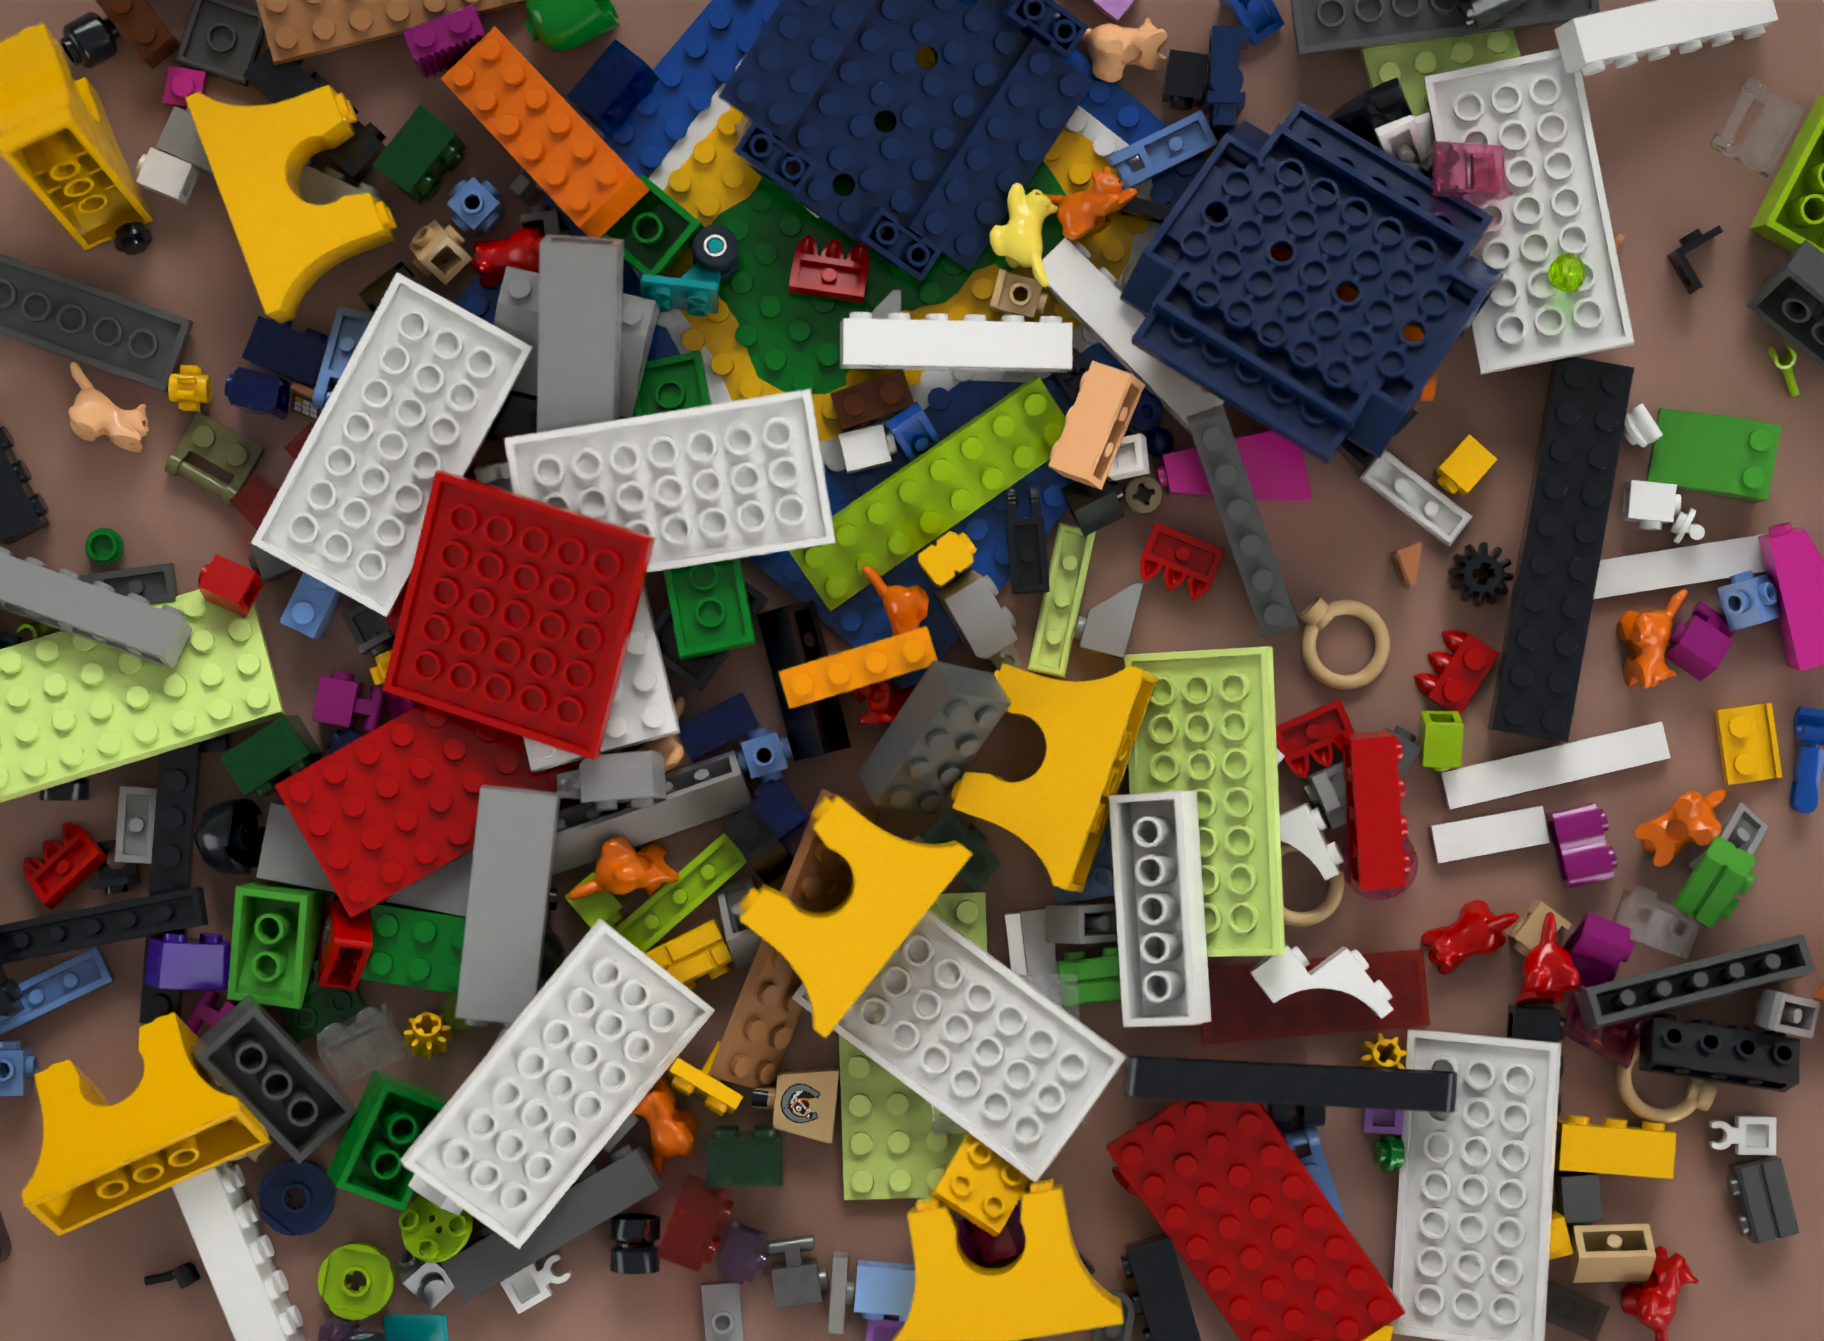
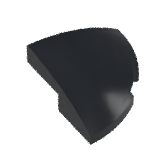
(1373, 109)

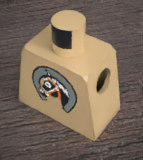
(802, 1102)

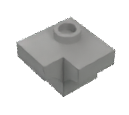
(1327, 792)

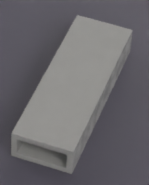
(579, 331)
(289, 860)
(507, 904)

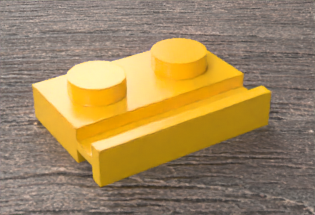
(1748, 743)

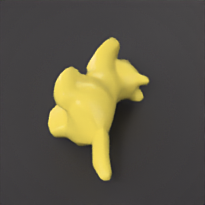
(1022, 237)

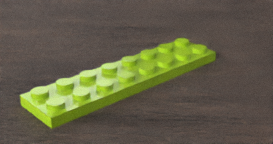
(935, 492)

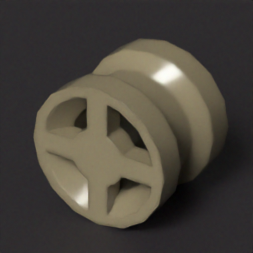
(1138, 503)

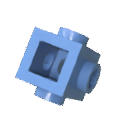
(482, 218)
(1748, 600)
(779, 749)
(16, 1068)

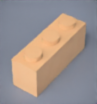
(1096, 424)

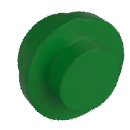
(104, 546)
(1389, 1152)

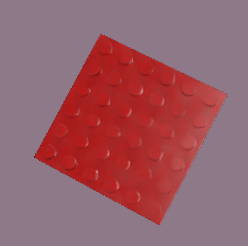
(518, 614)

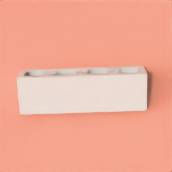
(1028, 945)

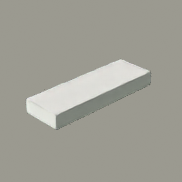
(1416, 498)
(1489, 834)

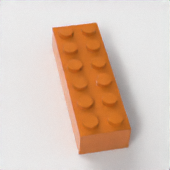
(544, 134)

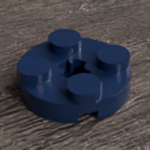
(275, 1200)

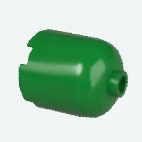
(569, 23)

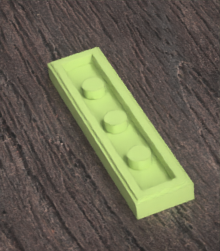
(1062, 603)

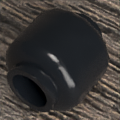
(89, 40)

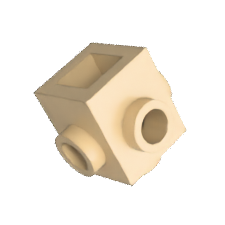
(439, 251)

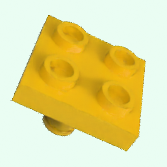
(716, 1095)
(981, 1185)

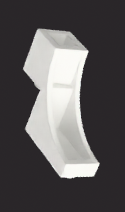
(1304, 831)
(1340, 971)

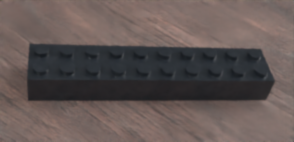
(1560, 549)

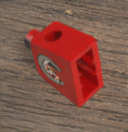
(342, 931)

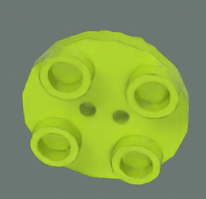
(423, 1236)

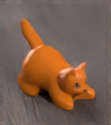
(1088, 209)
(903, 605)
(1648, 636)
(1686, 822)
(624, 870)
(669, 1128)

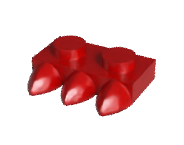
(829, 273)
(1182, 558)
(1458, 673)
(1313, 734)
(64, 864)

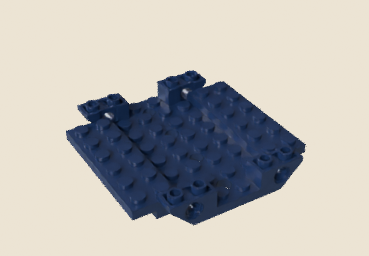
(957, 128)
(1274, 330)

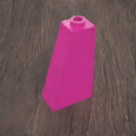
(1270, 461)
(1799, 580)

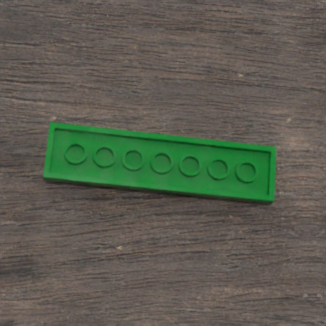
(708, 598)

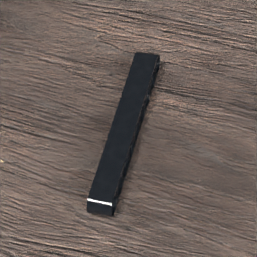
(1290, 1084)

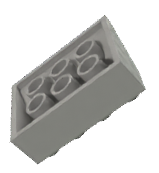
(519, 315)

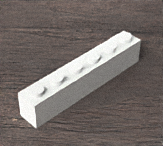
(1657, 28)
(1097, 305)
(955, 344)

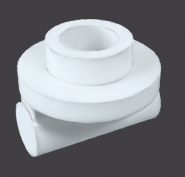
(1641, 427)
(1683, 524)

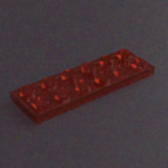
(1245, 1013)

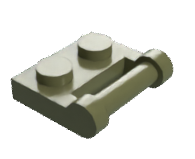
(219, 447)

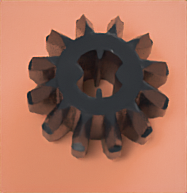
(1486, 587)

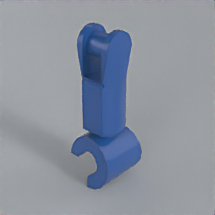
(1808, 729)

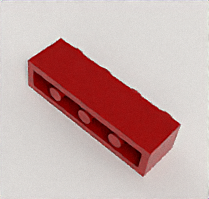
(1374, 810)

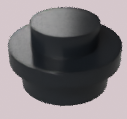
(132, 238)

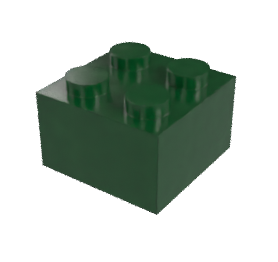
(420, 156)
(271, 756)

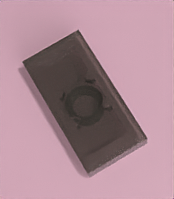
(1574, 1311)

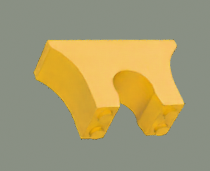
(63, 141)
(258, 170)
(1089, 745)
(848, 945)
(117, 1154)
(1030, 1298)

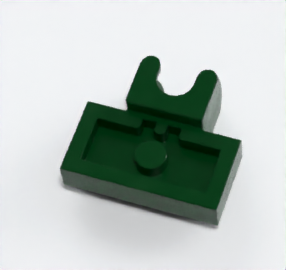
(321, 1008)

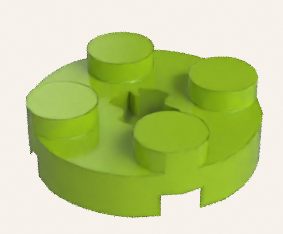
(345, 1261)

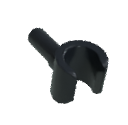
(185, 1275)

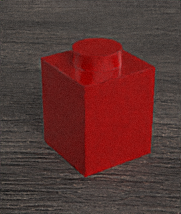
(229, 585)

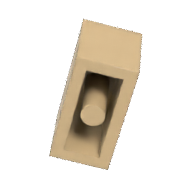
(1611, 1253)

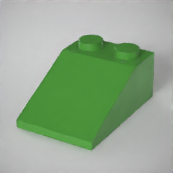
(1714, 454)
(274, 942)

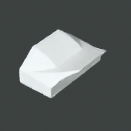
(1407, 138)

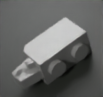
(979, 618)
(616, 779)

